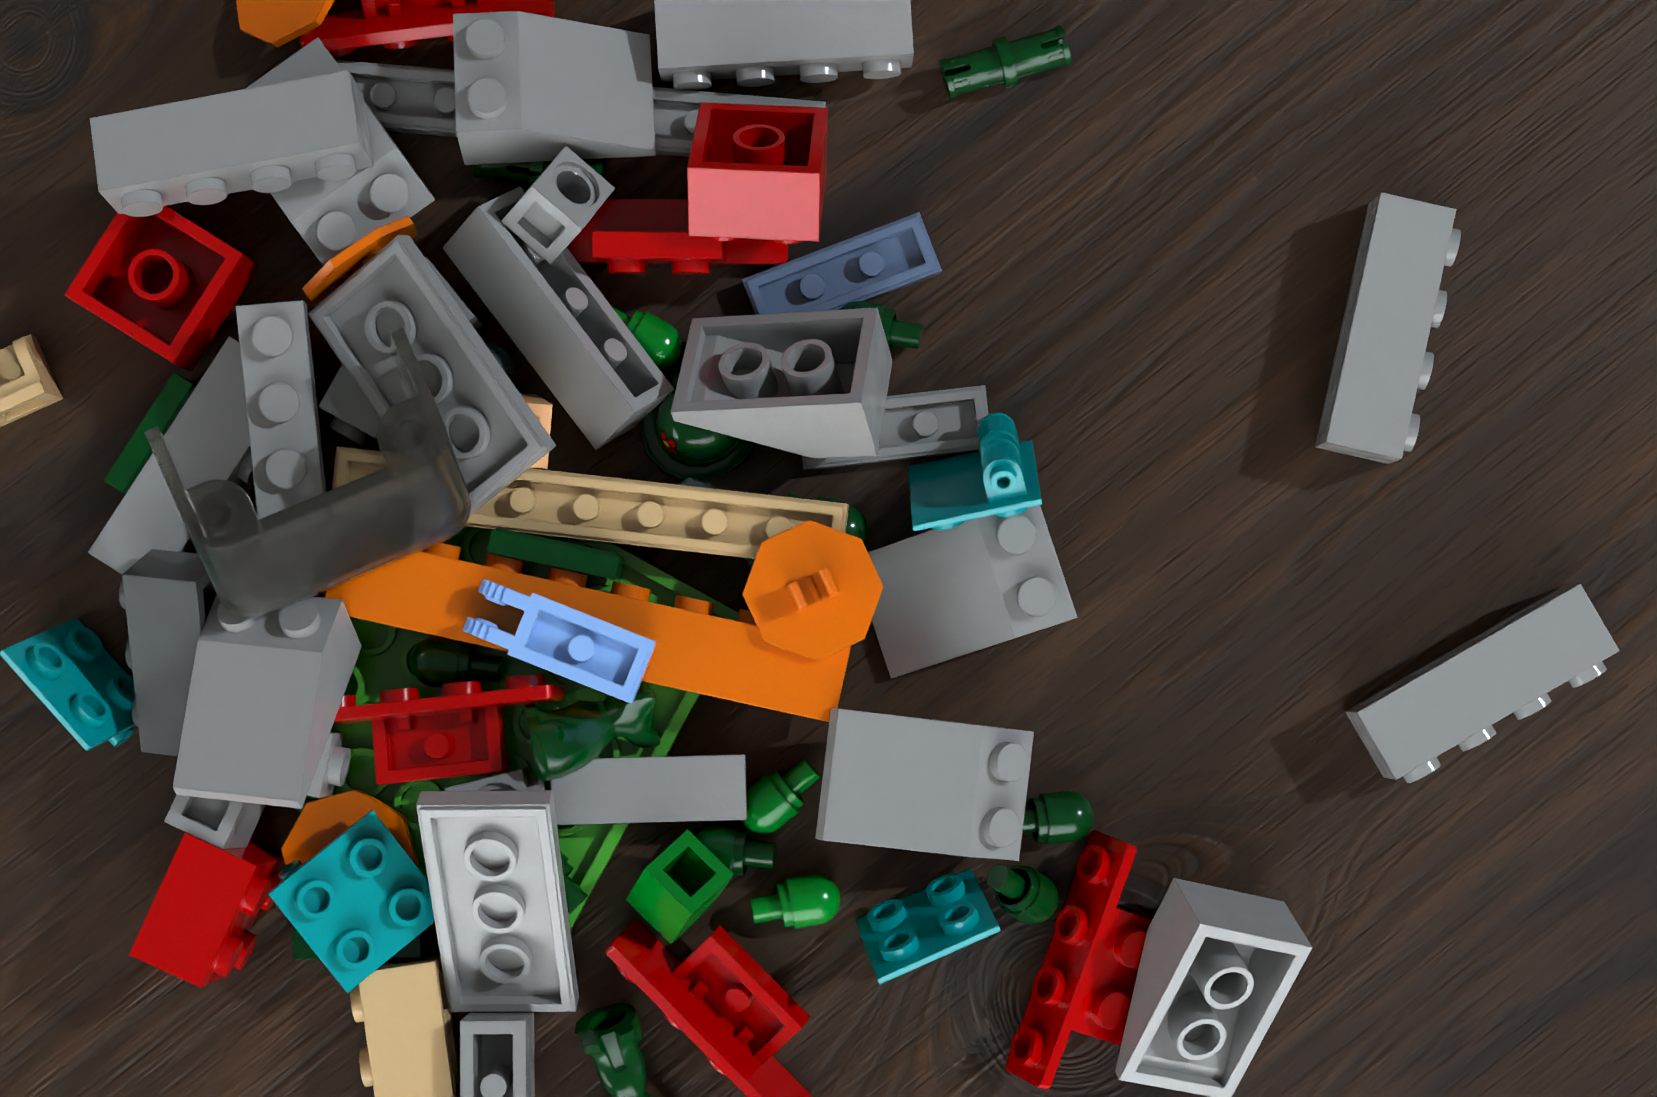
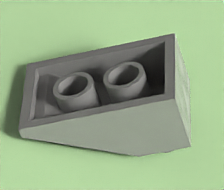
(550, 84)
(344, 211)
(788, 380)
(967, 589)
(264, 702)
(924, 785)
(1208, 988)

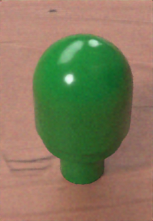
(656, 337)
(778, 797)
(799, 902)

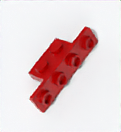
(404, 22)
(656, 232)
(444, 734)
(1088, 965)
(719, 1003)

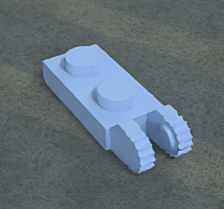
(568, 642)

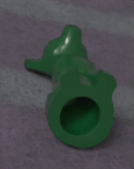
(578, 733)
(612, 1040)

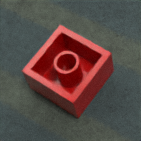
(757, 172)
(163, 283)
(207, 910)

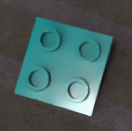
(976, 484)
(77, 682)
(356, 900)
(926, 925)

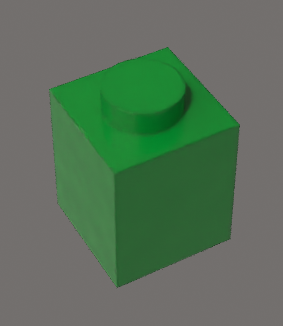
(679, 886)

